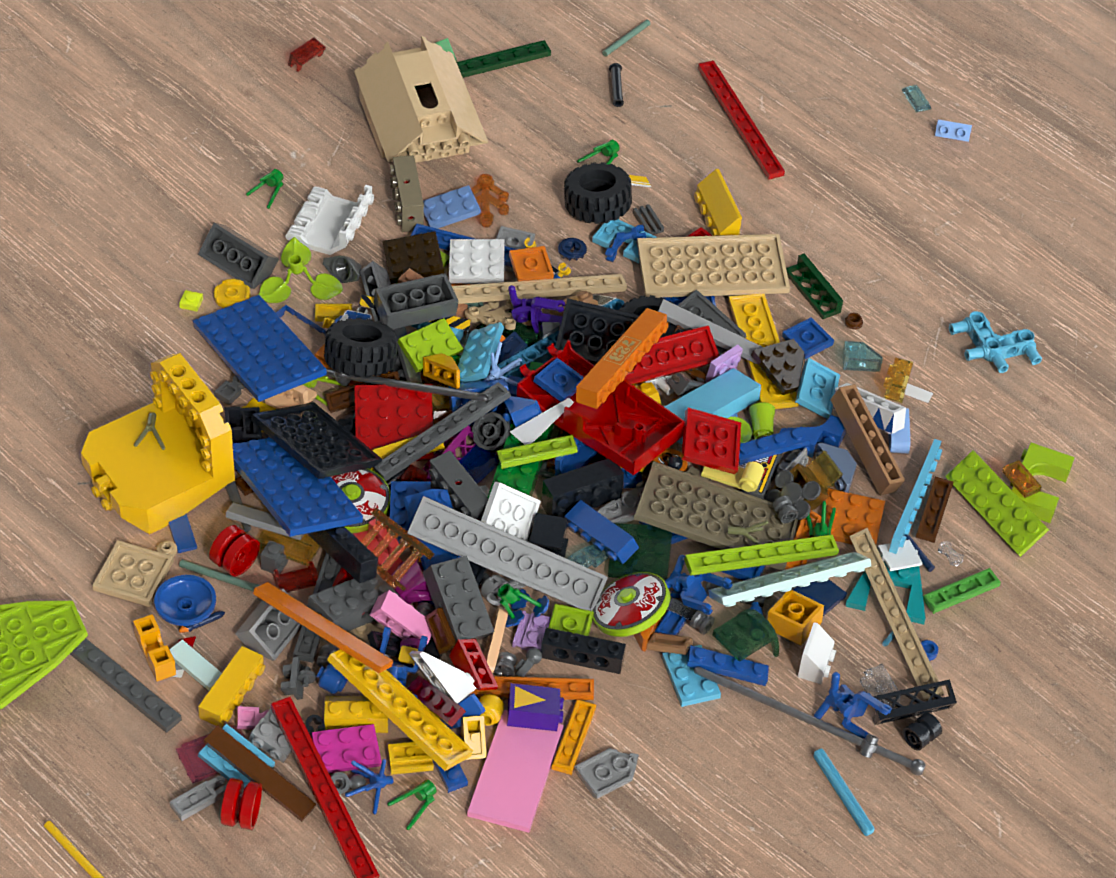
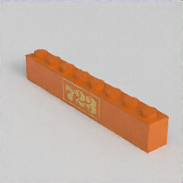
(621, 358)

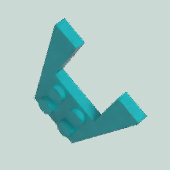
(905, 578)

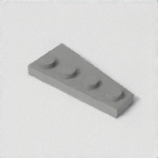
(624, 508)

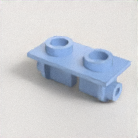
(953, 130)

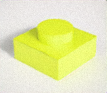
(191, 300)

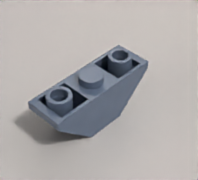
(844, 462)

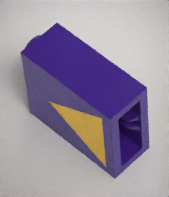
(534, 707)

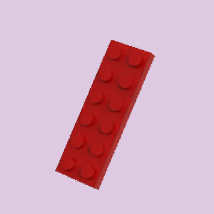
(675, 355)

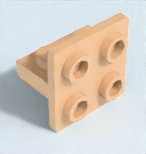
(292, 397)

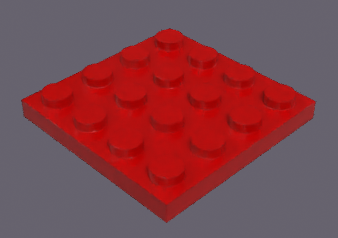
(391, 415)

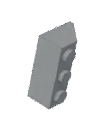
(267, 630)

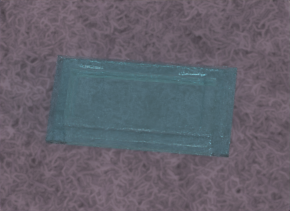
(916, 98)

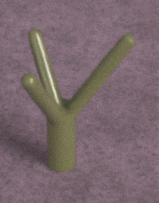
(150, 427)
(745, 530)

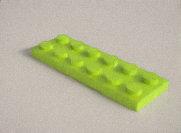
(997, 503)

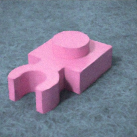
(248, 717)

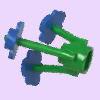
(518, 600)

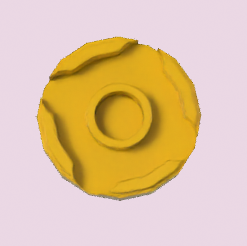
(231, 292)

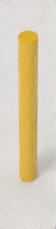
(72, 850)

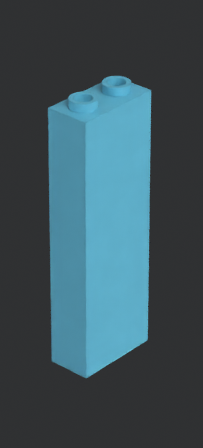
(719, 397)

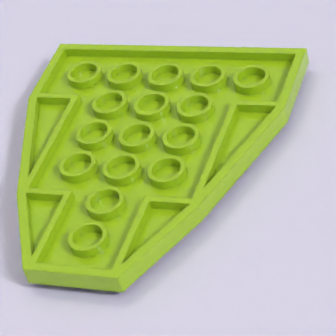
(34, 642)

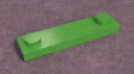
(961, 590)

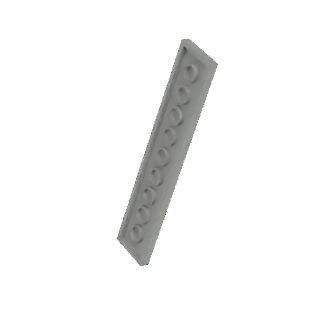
(507, 555)

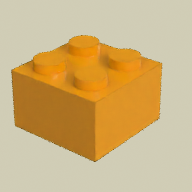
(794, 616)

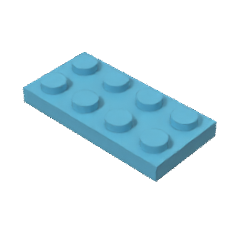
(477, 352)

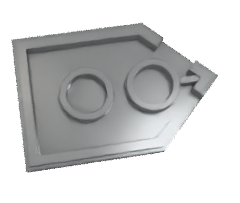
(607, 771)

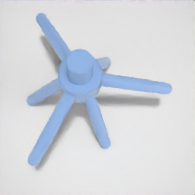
(495, 372)

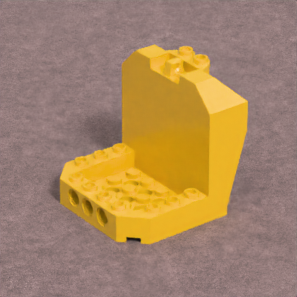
(157, 484)

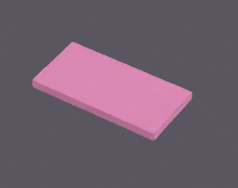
(514, 775)

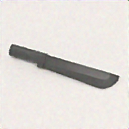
(234, 495)

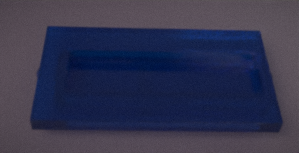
(479, 463)

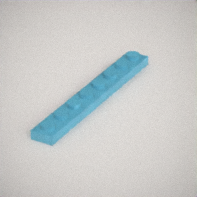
(915, 501)

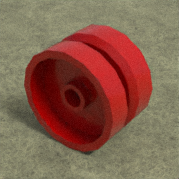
(234, 550)
(241, 804)

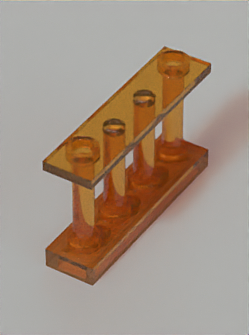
(395, 530)

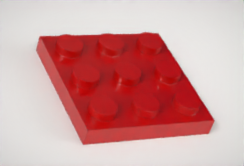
(711, 441)

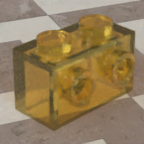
(898, 380)

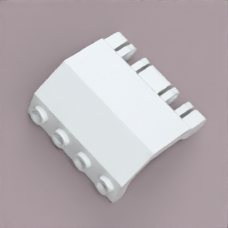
(329, 221)

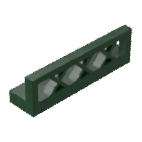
(819, 286)

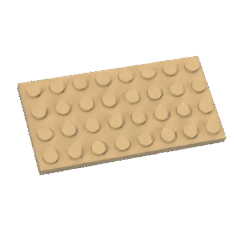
(713, 265)

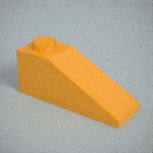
(442, 369)

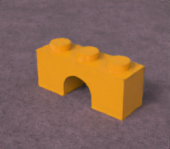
(150, 641)

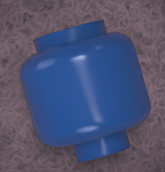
(331, 679)

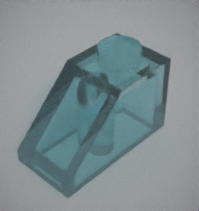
(860, 357)

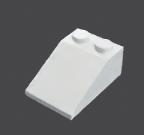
(444, 676)

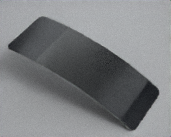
(677, 607)

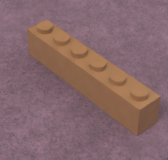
(867, 440)

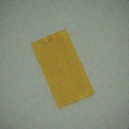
(294, 549)

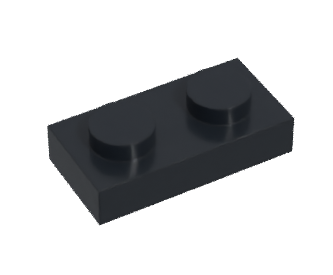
(393, 646)

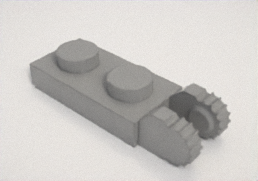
(198, 798)

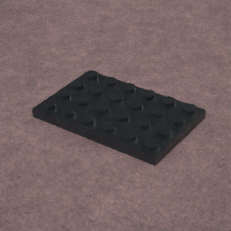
(316, 440)

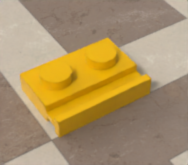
(408, 758)

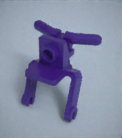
(530, 309)

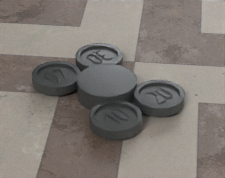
(784, 481)

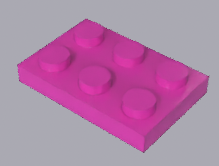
(344, 745)

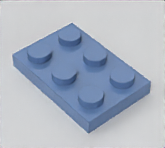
(451, 207)

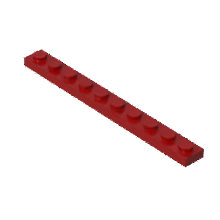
(741, 120)
(324, 789)

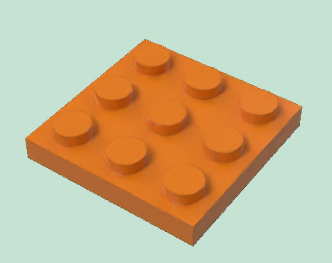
(853, 515)

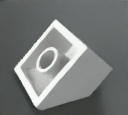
(817, 655)

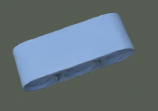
(900, 441)

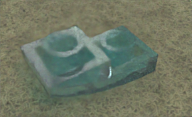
(588, 556)

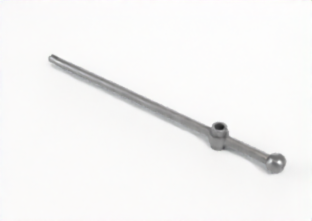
(345, 380)
(868, 745)

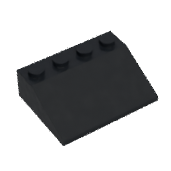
(592, 328)

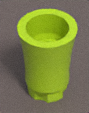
(762, 419)

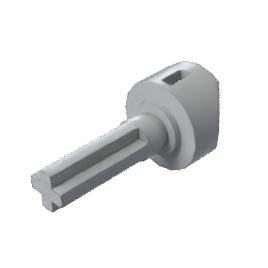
(490, 587)

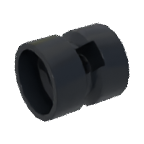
(922, 731)

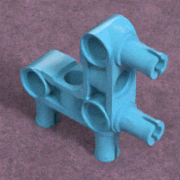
(993, 346)

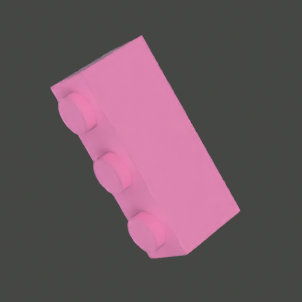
(400, 617)

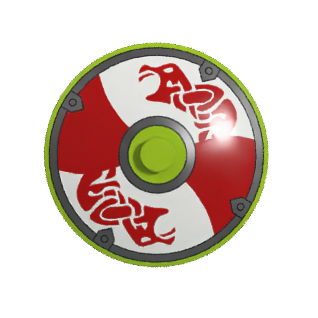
(366, 491)
(631, 604)

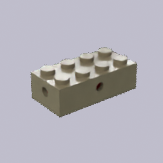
(406, 193)

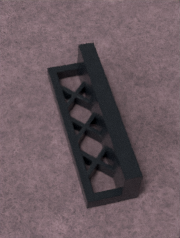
(920, 707)

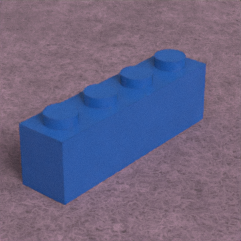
(601, 532)

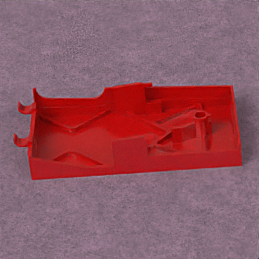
(625, 428)

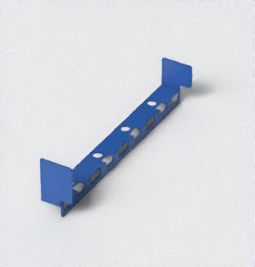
(280, 313)

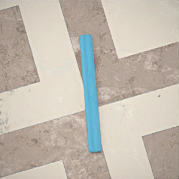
(844, 792)

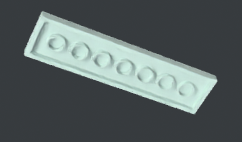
(786, 579)

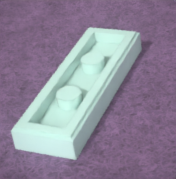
(195, 664)

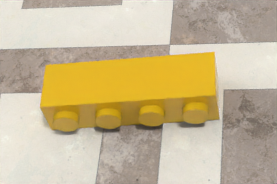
(231, 687)

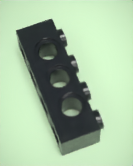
(583, 650)

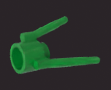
(608, 149)
(272, 179)
(821, 528)
(422, 792)

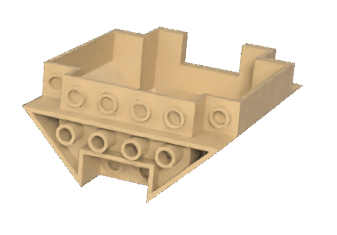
(395, 111)

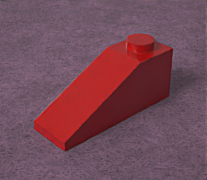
(470, 659)

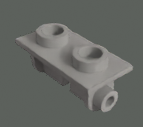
(796, 457)

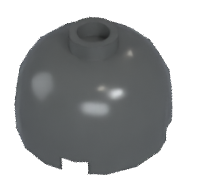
(491, 431)

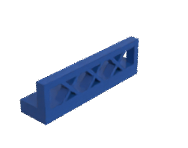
(574, 461)

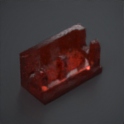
(305, 53)
(296, 579)

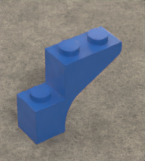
(829, 433)

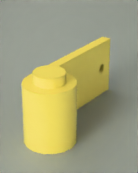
(744, 479)

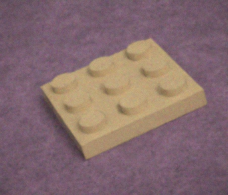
(133, 573)

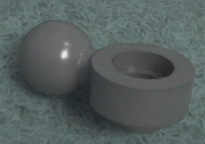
(533, 657)
(354, 782)

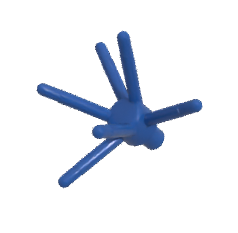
(377, 781)

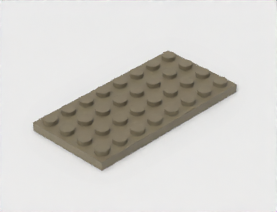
(706, 509)

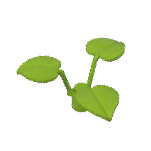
(295, 257)

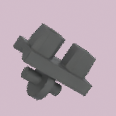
(299, 678)

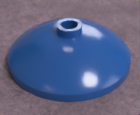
(182, 593)

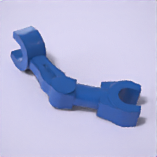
(622, 237)

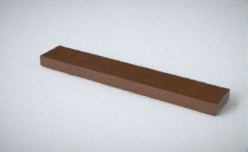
(258, 771)

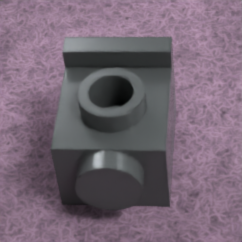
(273, 557)

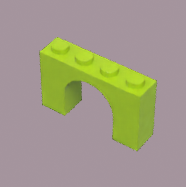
(1045, 462)

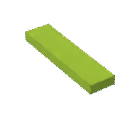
(537, 451)

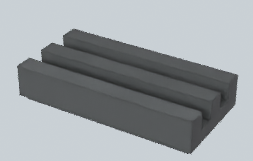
(651, 219)

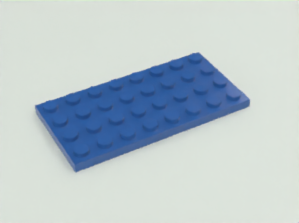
(259, 348)
(291, 491)

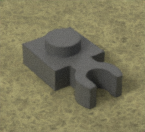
(228, 391)

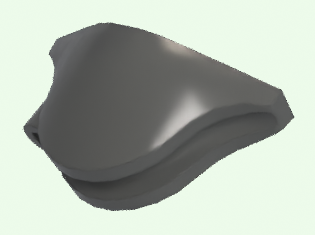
(343, 268)

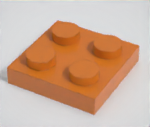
(531, 264)

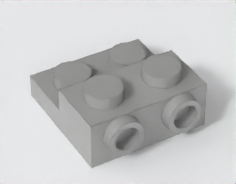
(270, 738)

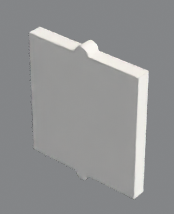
(905, 557)

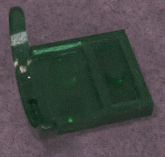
(747, 634)

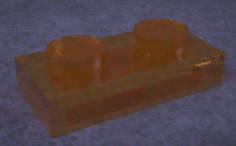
(1021, 479)

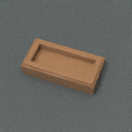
(669, 643)

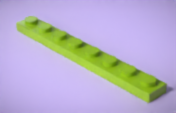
(761, 555)

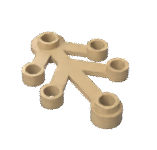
(492, 317)

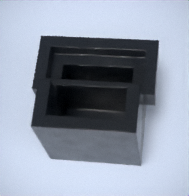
(240, 422)
(550, 533)

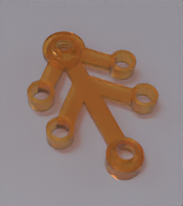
(485, 183)

